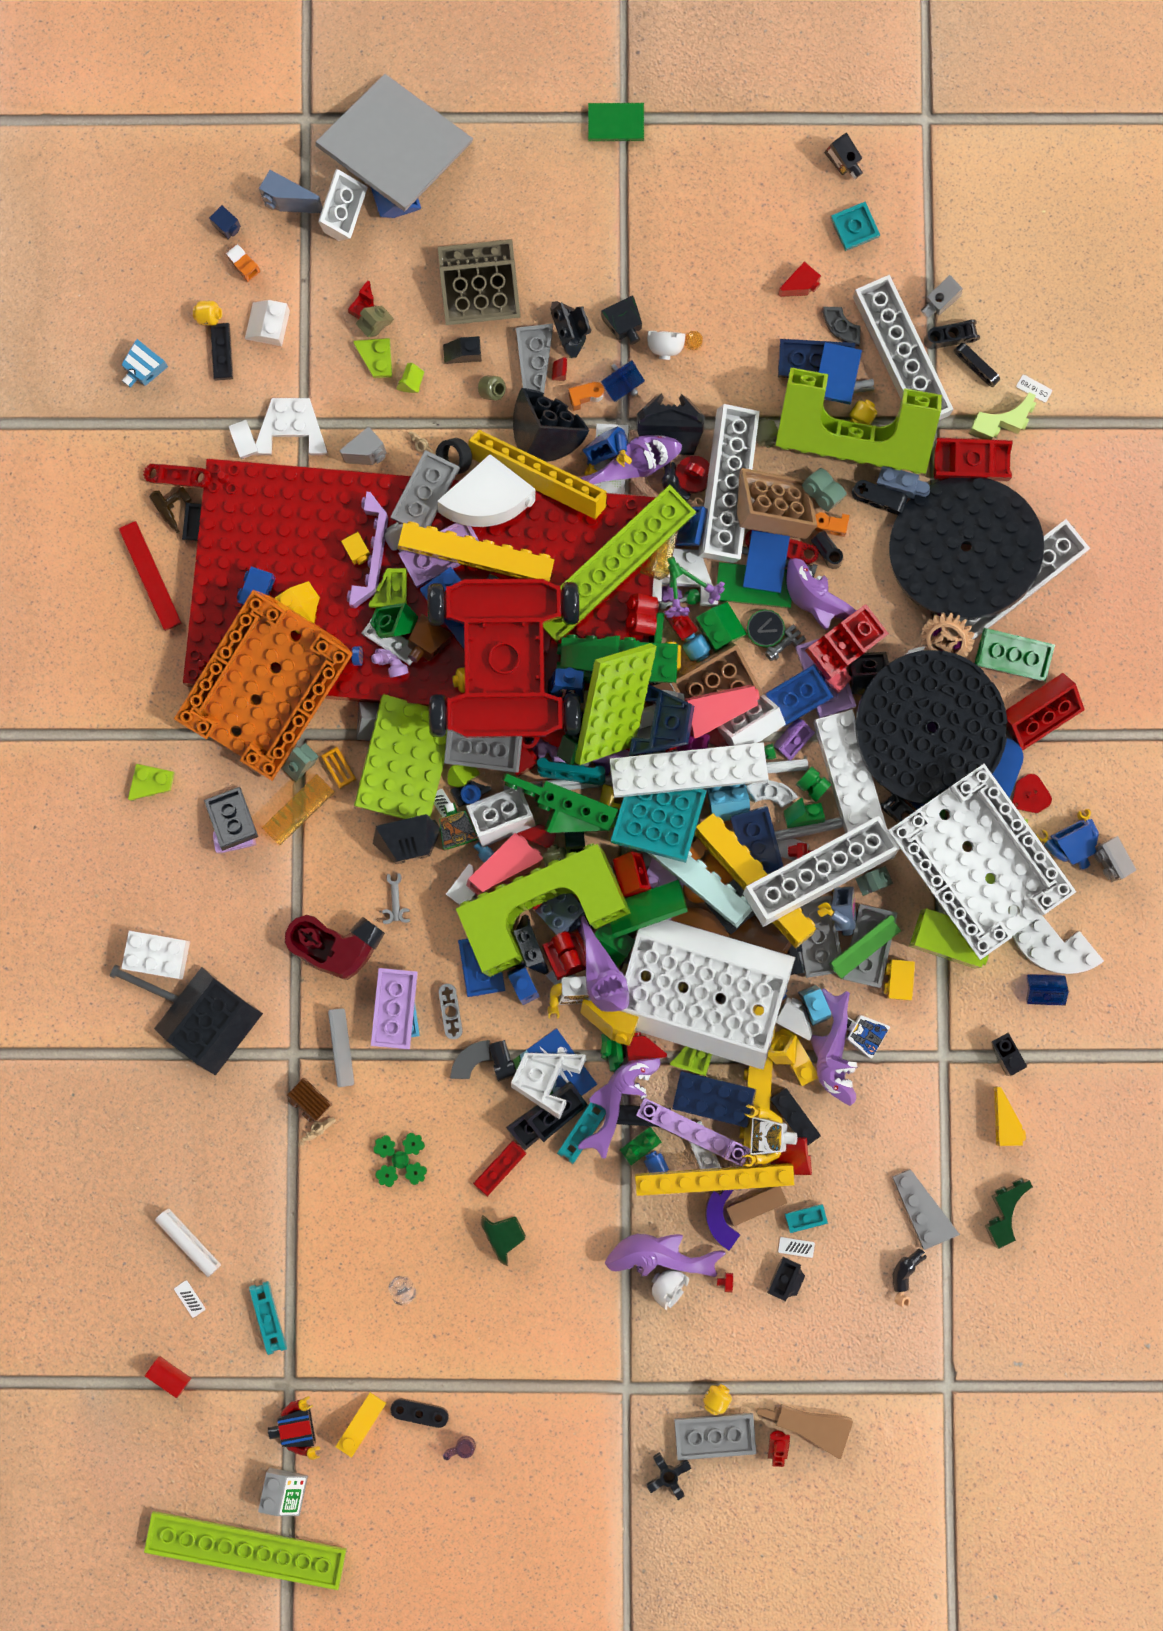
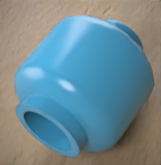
(696, 647)

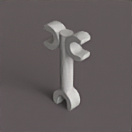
(396, 913)

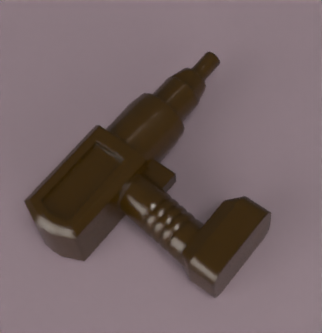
(164, 506)

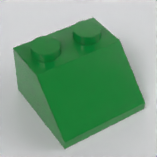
(720, 626)
(616, 947)

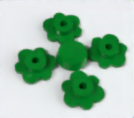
(400, 1159)

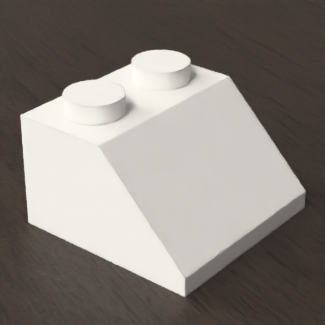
(268, 322)

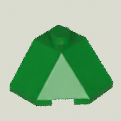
(393, 620)

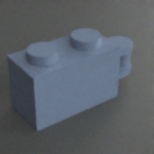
(903, 482)

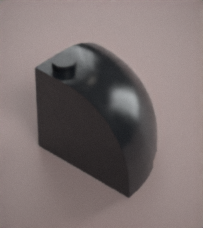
(546, 426)

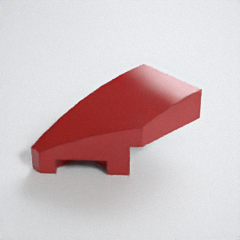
(364, 300)

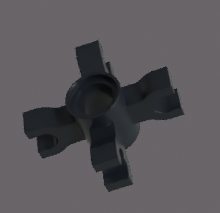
(656, 1483)

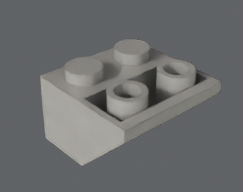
(1114, 859)

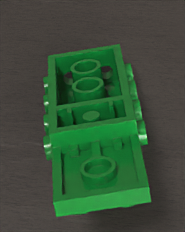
(582, 653)
(565, 816)

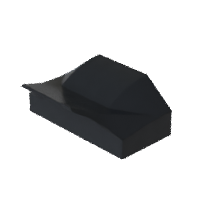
(786, 1279)

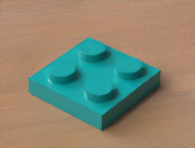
(855, 226)

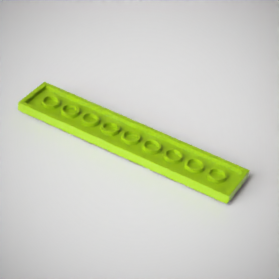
(625, 554)
(245, 1550)

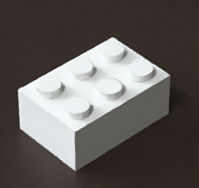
(155, 955)

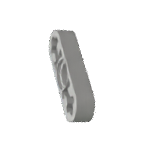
(444, 998)

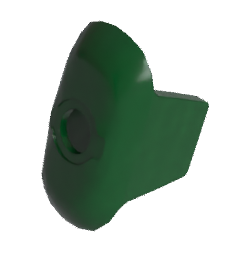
(503, 1236)

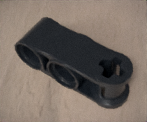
(964, 332)
(880, 497)
(897, 808)

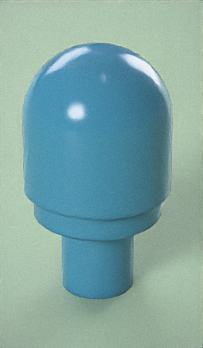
(484, 852)

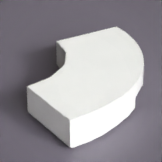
(771, 791)

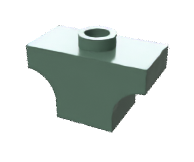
(300, 761)
(874, 881)

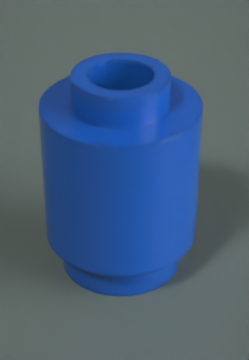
(655, 1162)

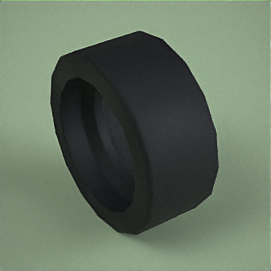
(463, 450)

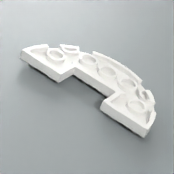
(1048, 951)

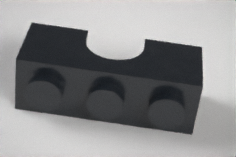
(794, 1115)

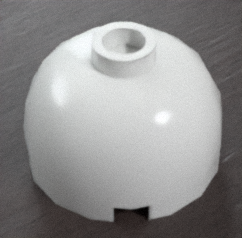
(665, 343)
(668, 1287)

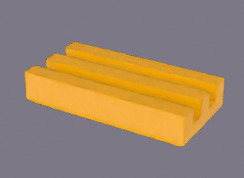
(346, 781)

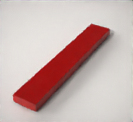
(150, 575)

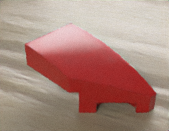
(538, 836)

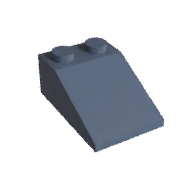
(288, 196)

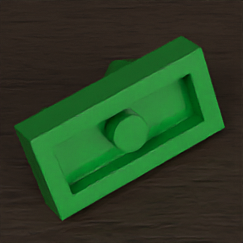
(640, 1145)

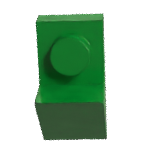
(803, 815)

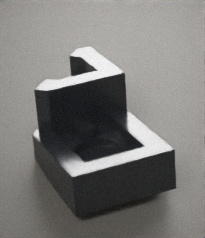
(456, 792)

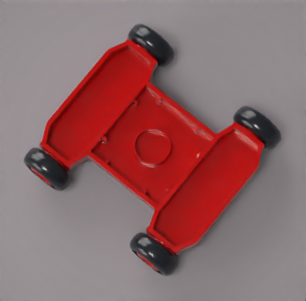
(504, 658)

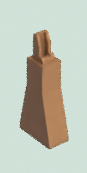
(823, 1430)

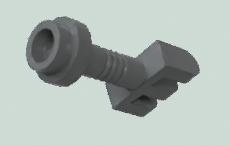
(772, 653)

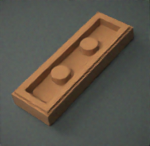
(756, 1205)

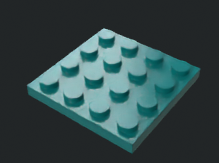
(660, 822)

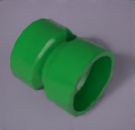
(813, 784)

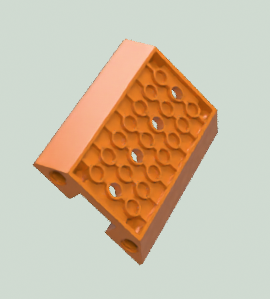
(244, 668)

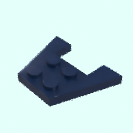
(670, 723)

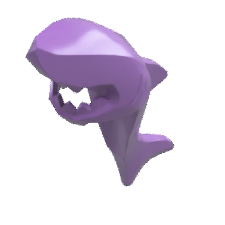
(604, 981)
(651, 1251)

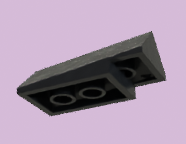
(540, 1123)

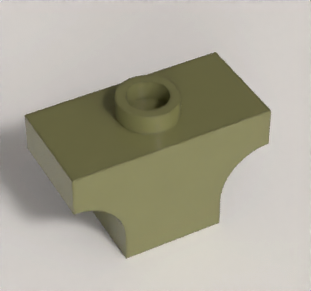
(374, 320)

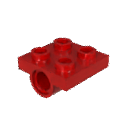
(566, 954)

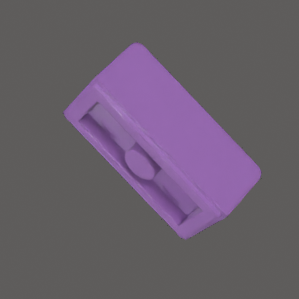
(793, 739)

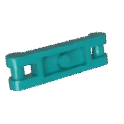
(571, 772)
(584, 1128)
(268, 1318)

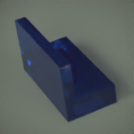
(623, 381)
(1047, 990)

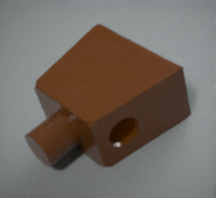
(427, 640)

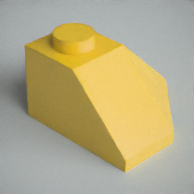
(302, 600)

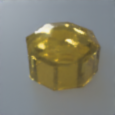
(693, 340)

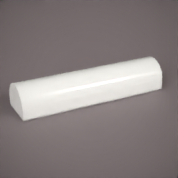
(188, 1242)

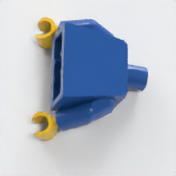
(607, 446)
(1074, 842)

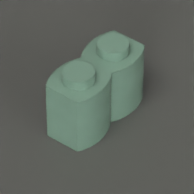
(824, 489)

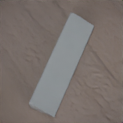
(341, 1047)

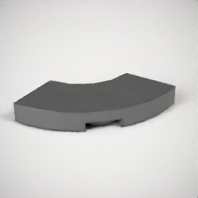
(840, 326)
(469, 1059)

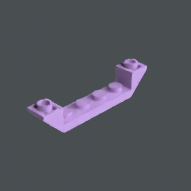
(361, 594)
(693, 1132)

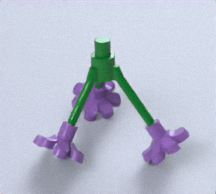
(673, 594)

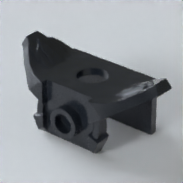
(571, 327)
(529, 947)

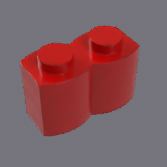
(642, 615)

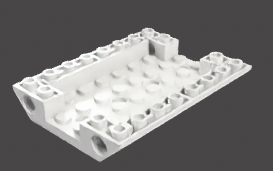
(1001, 846)
(709, 967)

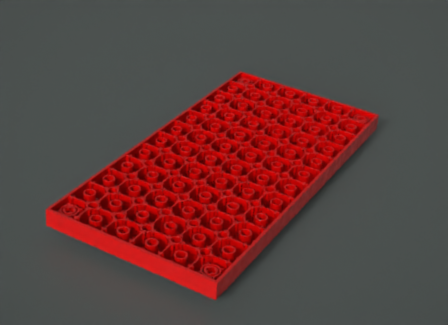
(294, 528)

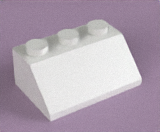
(342, 206)
(753, 724)
(501, 816)

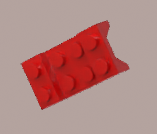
(972, 458)

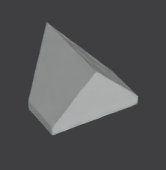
(366, 719)

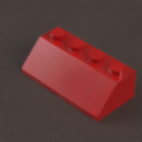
(1043, 711)

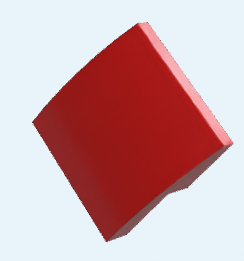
(797, 1156)

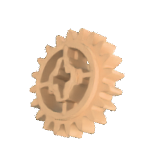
(951, 632)

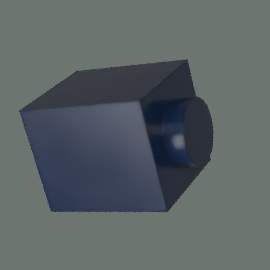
(225, 222)

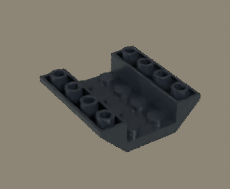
(208, 1021)

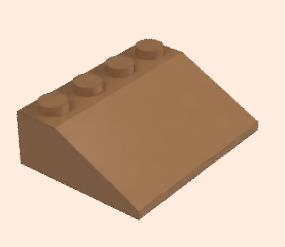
(774, 504)
(716, 673)

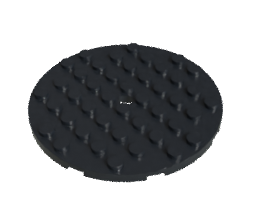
(971, 583)
(924, 690)

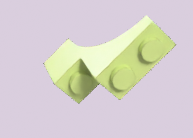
(987, 425)

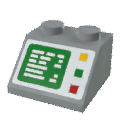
(282, 1493)

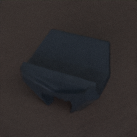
(681, 422)
(407, 838)

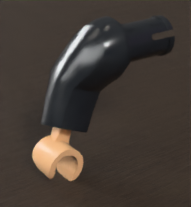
(671, 479)
(901, 1275)

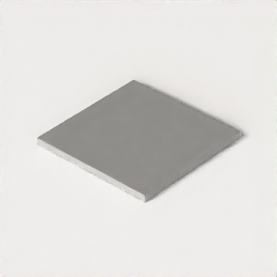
(394, 142)

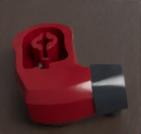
(328, 949)

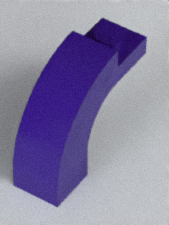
(715, 1220)

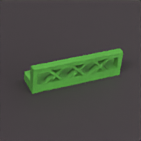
(865, 947)

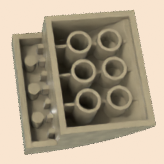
(479, 282)

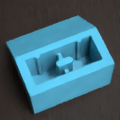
(728, 800)

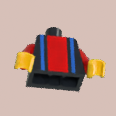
(296, 1429)

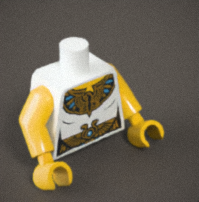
(568, 991)
(767, 1136)

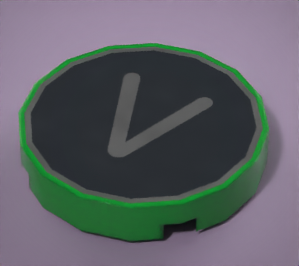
(765, 628)

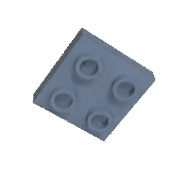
(561, 913)

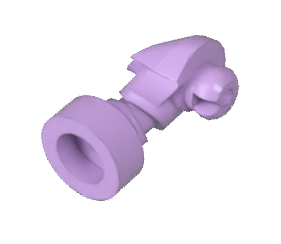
(384, 657)
(544, 747)

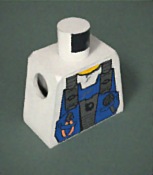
(866, 1034)

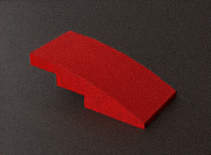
(846, 642)

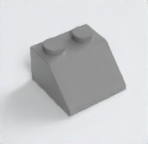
(364, 449)

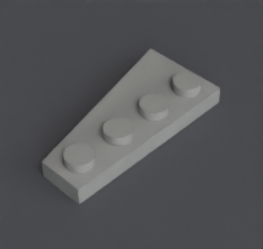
(534, 353)
(926, 1216)

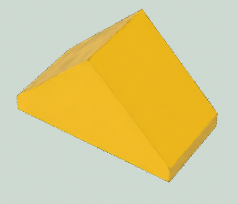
(783, 1049)

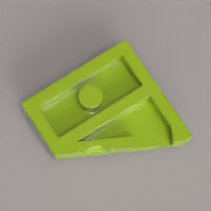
(376, 355)
(391, 589)
(150, 781)
(693, 1060)

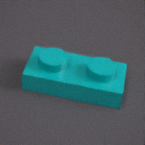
(806, 1218)

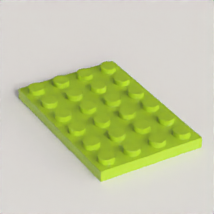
(615, 703)
(401, 761)

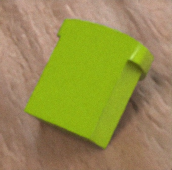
(411, 379)
(460, 775)

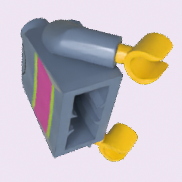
(842, 910)

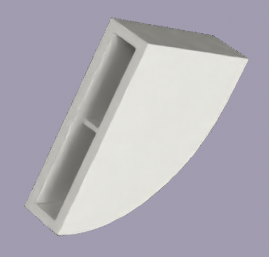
(487, 496)

